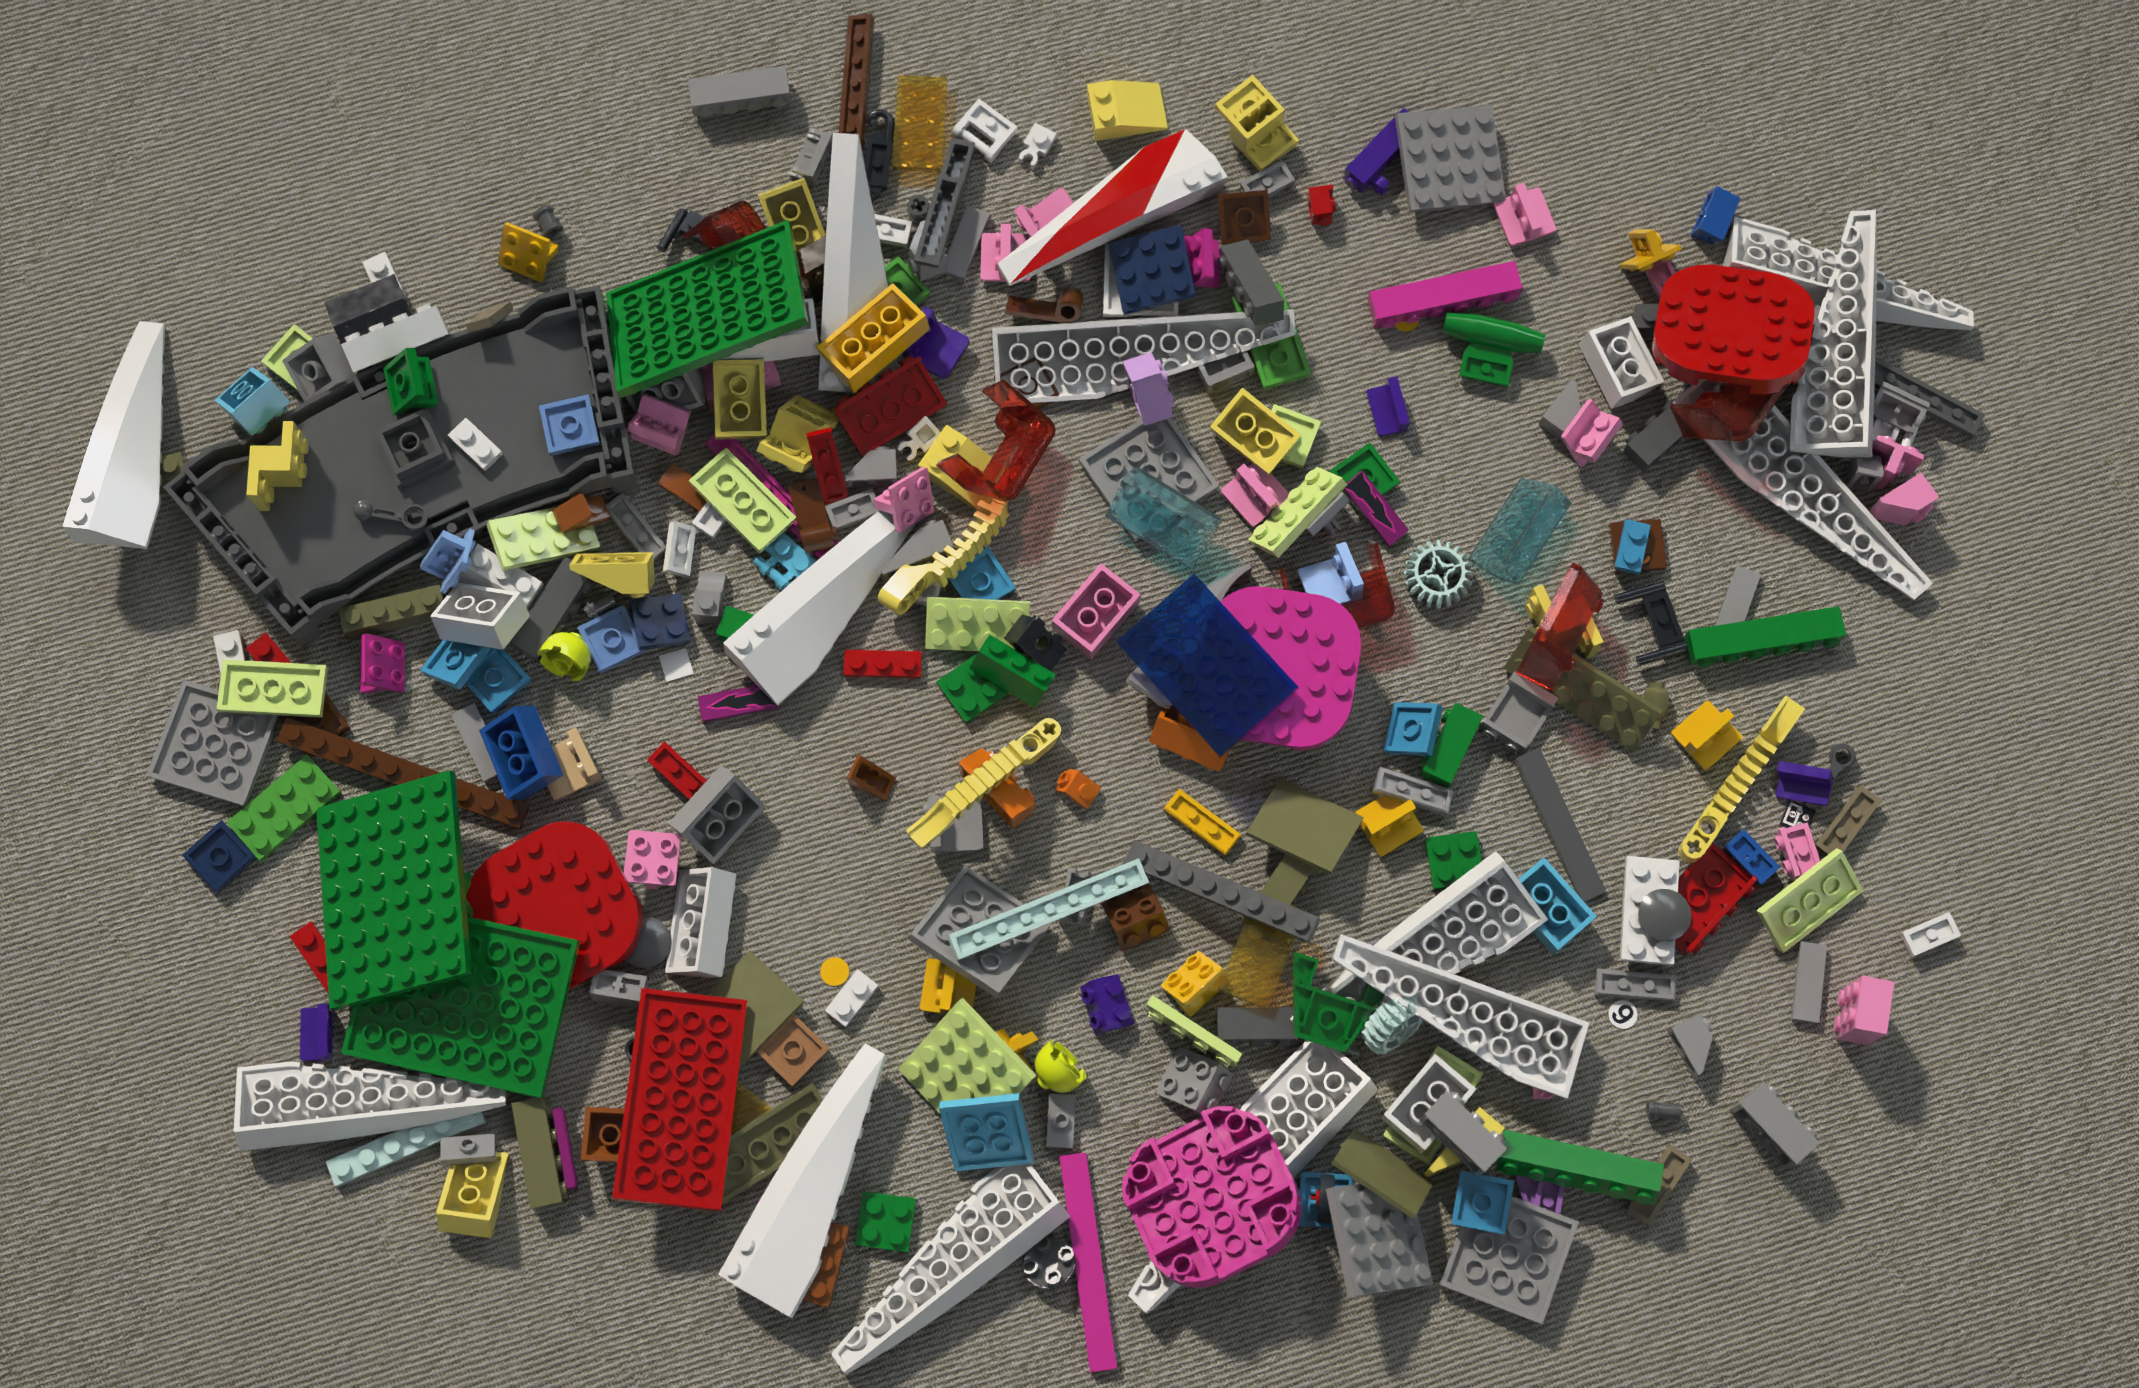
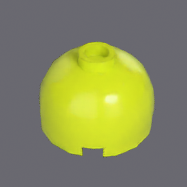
(566, 655)
(1057, 1068)

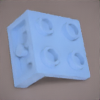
(1334, 577)

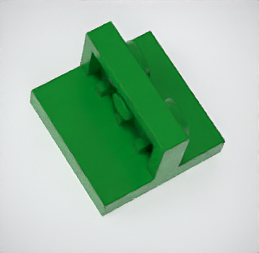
(410, 382)

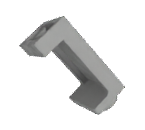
(1518, 713)

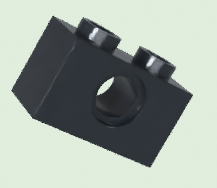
(1024, 636)

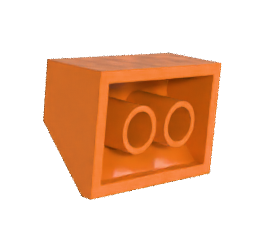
(1178, 736)
(1008, 797)

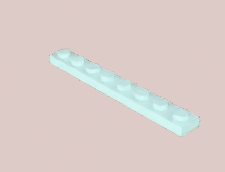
(1047, 909)

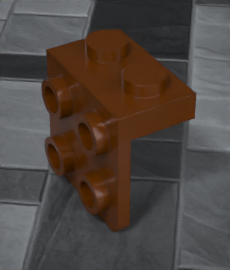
(1135, 916)

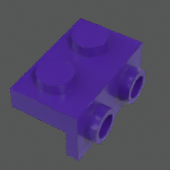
(1106, 1004)

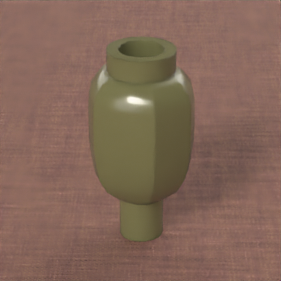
(1660, 697)

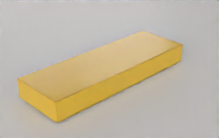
(1202, 822)

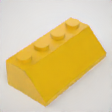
(873, 337)

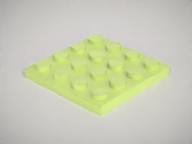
(965, 1060)

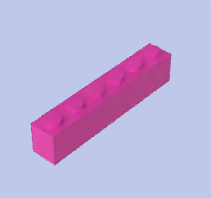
(1445, 294)

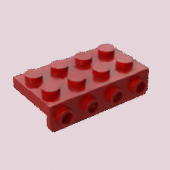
(889, 405)
(1711, 889)

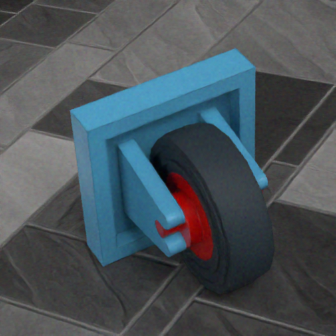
(1314, 1198)

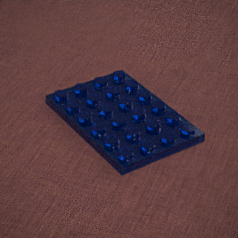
(1207, 665)

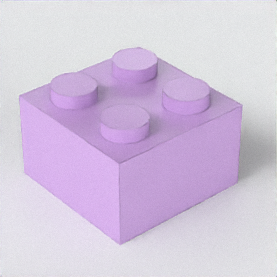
(1149, 388)

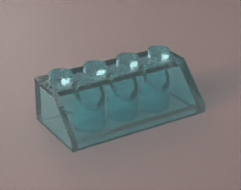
(1163, 517)
(1520, 530)

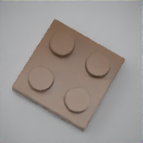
(793, 1050)

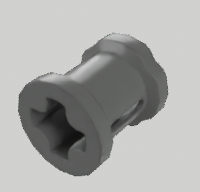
(922, 204)
(547, 221)

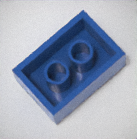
(521, 752)

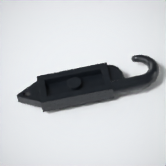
(879, 154)

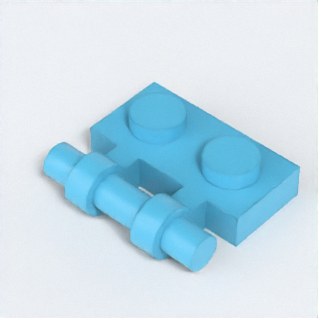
(789, 556)

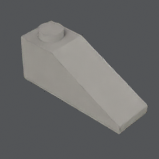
(920, 548)

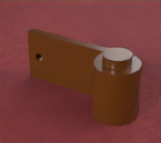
(1065, 310)
(812, 516)

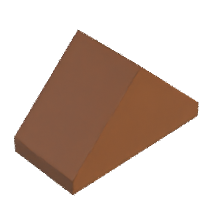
(870, 778)

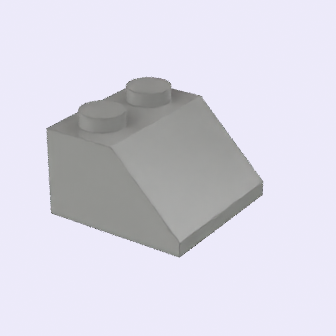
(318, 366)

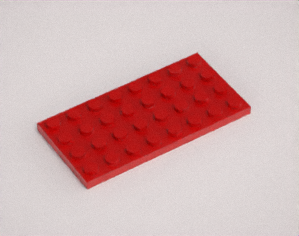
(680, 1100)

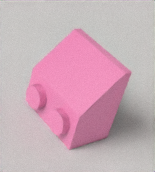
(1907, 502)

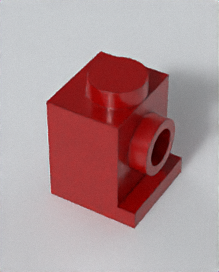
(1321, 204)

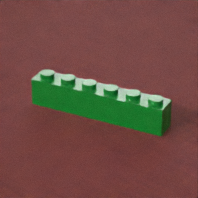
(1765, 636)
(1581, 1168)

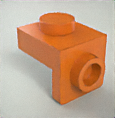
(1077, 787)

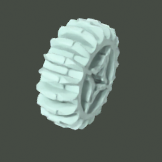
(1419, 581)
(1391, 1026)

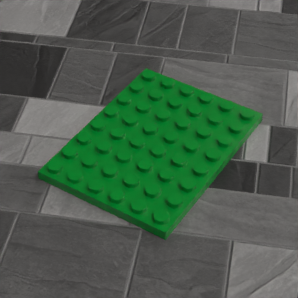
(705, 309)
(393, 891)
(483, 1027)

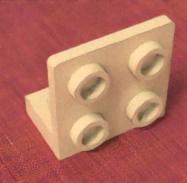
(575, 764)

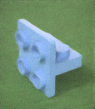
(449, 557)

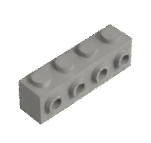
(739, 91)

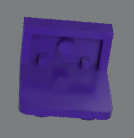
(938, 347)

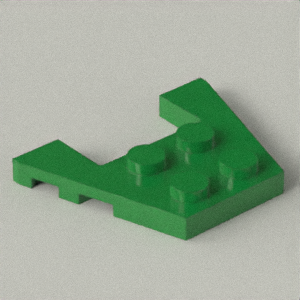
(1324, 1015)

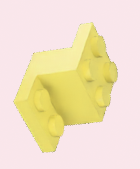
(1256, 123)
(788, 437)
(276, 466)
(1537, 607)

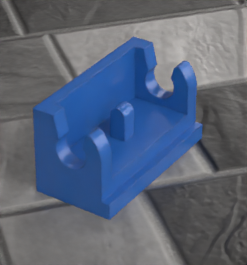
(1715, 216)
(1752, 856)

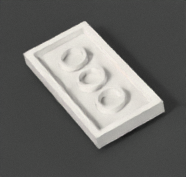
(1640, 878)

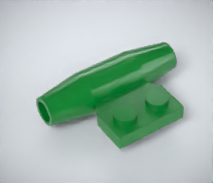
(1490, 347)

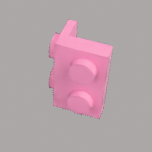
(1797, 849)

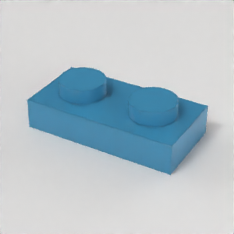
(1632, 547)

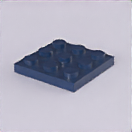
(1152, 269)

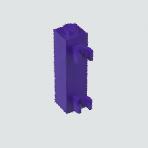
(1374, 160)

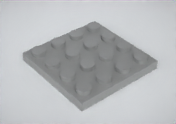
(1450, 158)
(1155, 449)
(210, 748)
(966, 903)
(1376, 1243)
(1515, 1268)

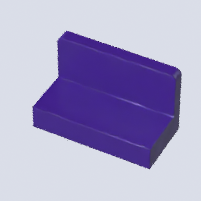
(1388, 408)
(1804, 783)
(316, 1033)

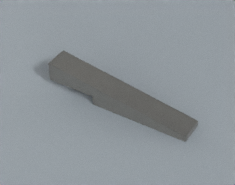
(945, 202)
(1559, 824)

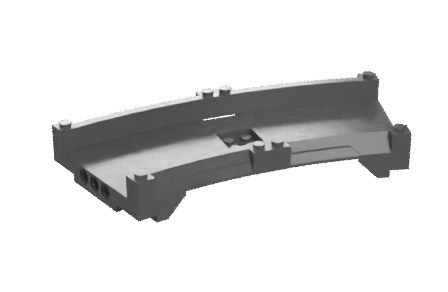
(310, 547)

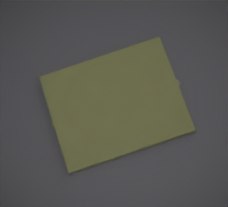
(1305, 826)
(767, 997)
(1383, 1173)

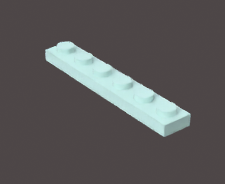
(397, 1147)

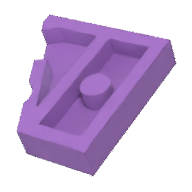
(1541, 1193)

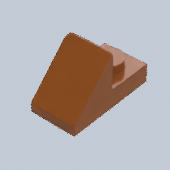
(581, 513)

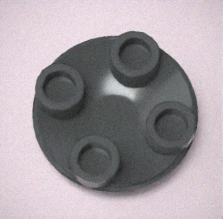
(1664, 914)
(652, 945)
(1049, 1263)

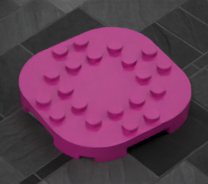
(1317, 648)
(1212, 1197)

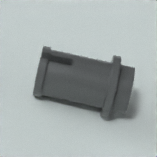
(599, 606)
(1663, 1110)

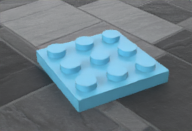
(986, 1132)

